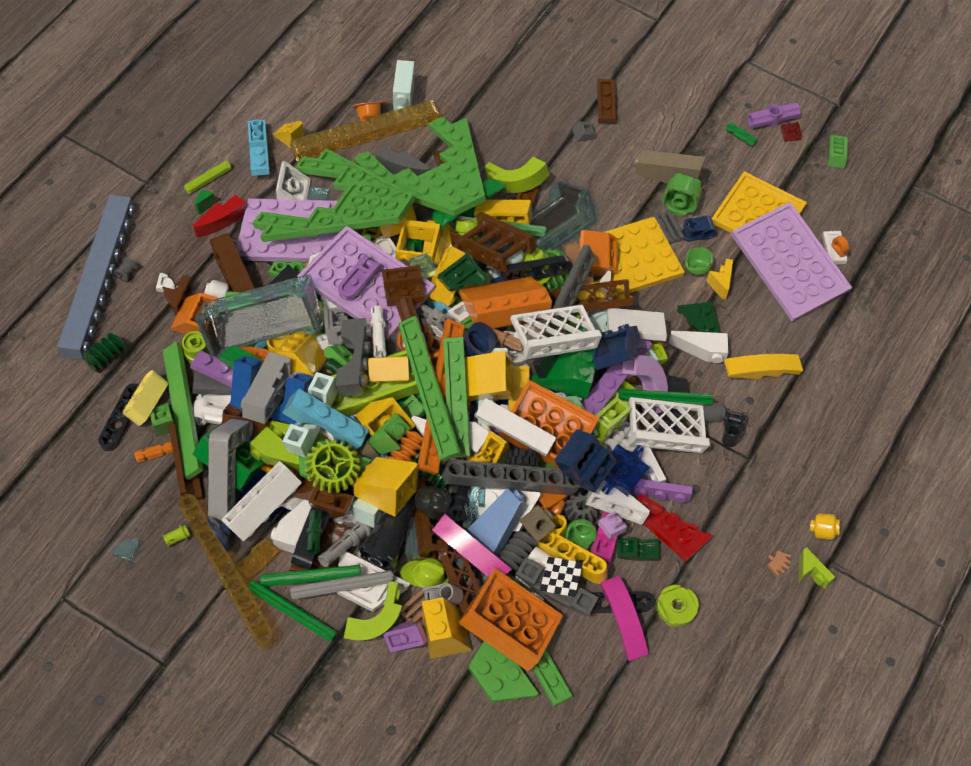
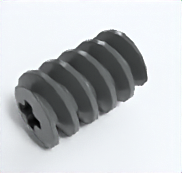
(517, 549)

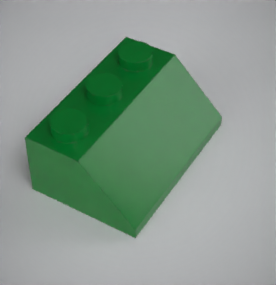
(246, 464)

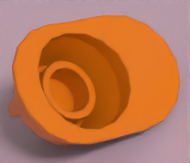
(368, 110)

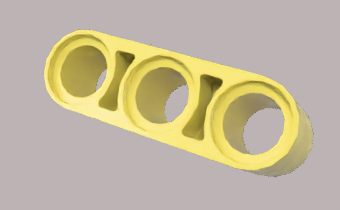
(145, 398)

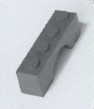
(352, 377)

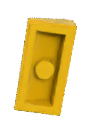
(389, 369)

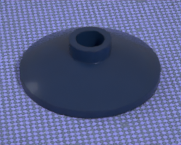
(221, 532)

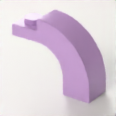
(650, 374)

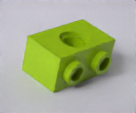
(611, 418)

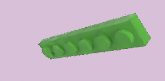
(457, 392)

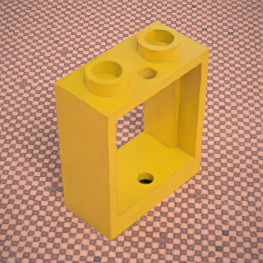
(412, 230)

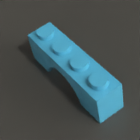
(308, 409)

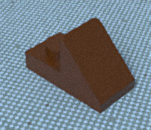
(176, 296)
(335, 503)

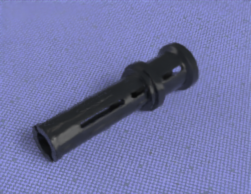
(460, 502)

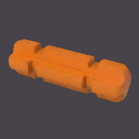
(153, 452)

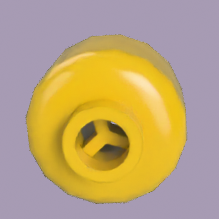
(825, 526)

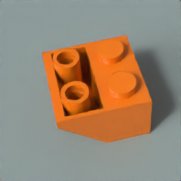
(604, 248)
(185, 318)

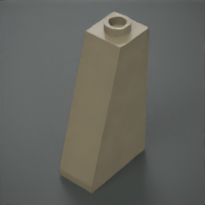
(664, 165)

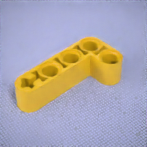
(593, 567)

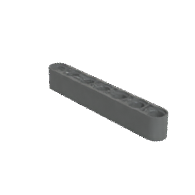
(503, 479)

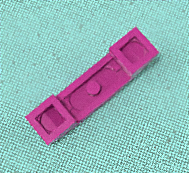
(625, 617)

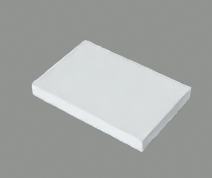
(649, 324)

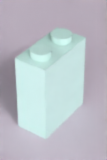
(403, 84)

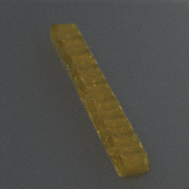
(365, 130)
(228, 579)

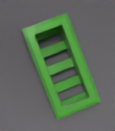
(837, 153)

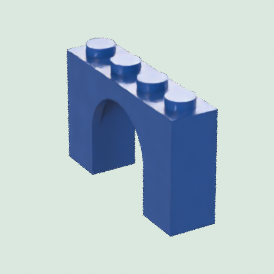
(244, 373)

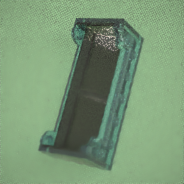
(563, 215)
(260, 314)

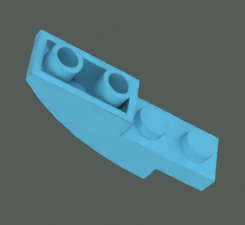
(258, 147)

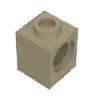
(531, 519)

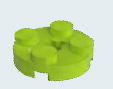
(682, 596)

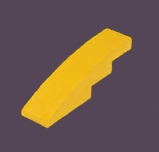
(763, 365)

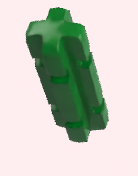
(741, 134)

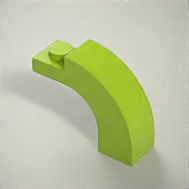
(520, 179)
(367, 629)

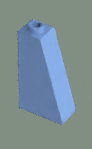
(499, 520)

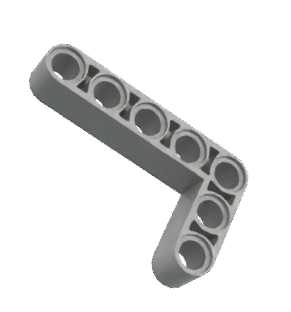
(223, 464)

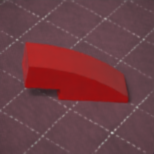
(220, 217)

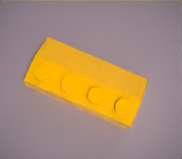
(304, 353)

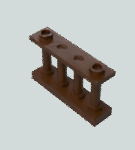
(493, 229)

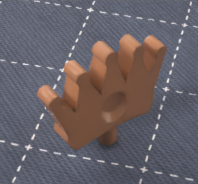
(779, 563)

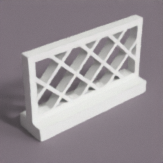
(560, 342)
(668, 440)

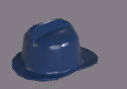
(479, 339)

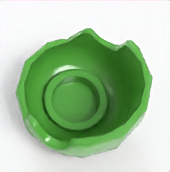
(699, 261)
(581, 533)

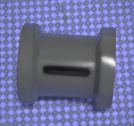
(125, 269)

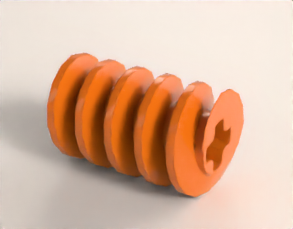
(409, 447)

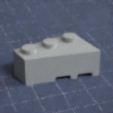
(267, 388)

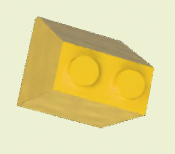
(489, 376)
(387, 484)
(443, 629)

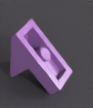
(405, 636)

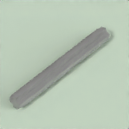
(341, 584)

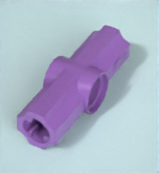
(773, 115)

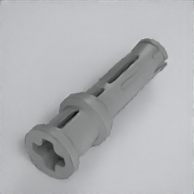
(434, 316)
(351, 538)

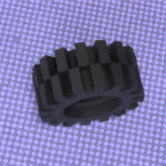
(522, 458)

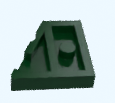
(463, 275)
(700, 316)

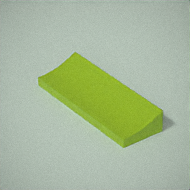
(376, 391)

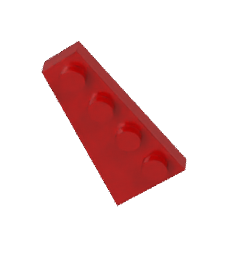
(675, 533)

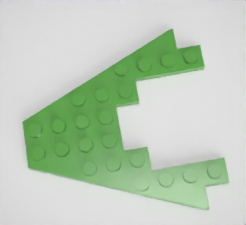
(447, 188)
(365, 203)

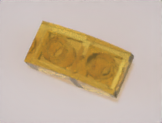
(257, 560)

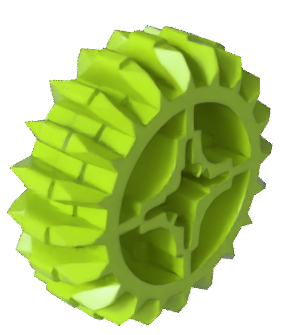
(323, 468)

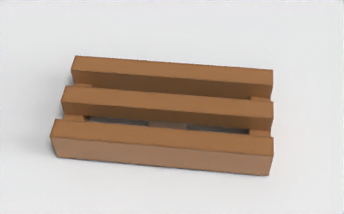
(409, 604)

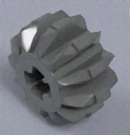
(575, 504)

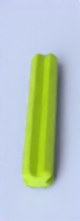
(207, 177)

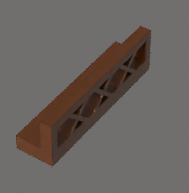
(606, 301)
(185, 486)
(424, 527)
(452, 576)

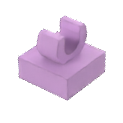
(612, 525)

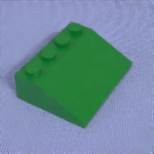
(571, 372)

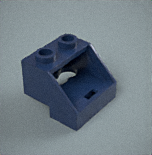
(617, 346)
(593, 469)

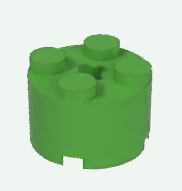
(682, 194)

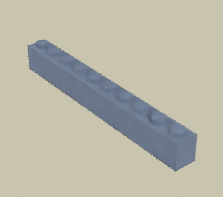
(96, 277)

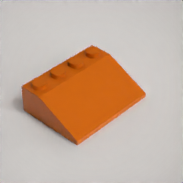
(499, 301)
(552, 415)
(511, 620)

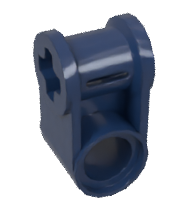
(699, 227)

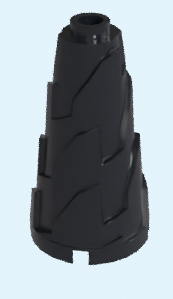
(387, 538)

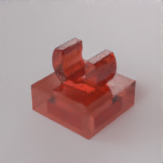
(791, 131)

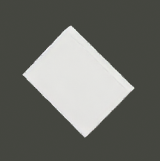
(292, 183)

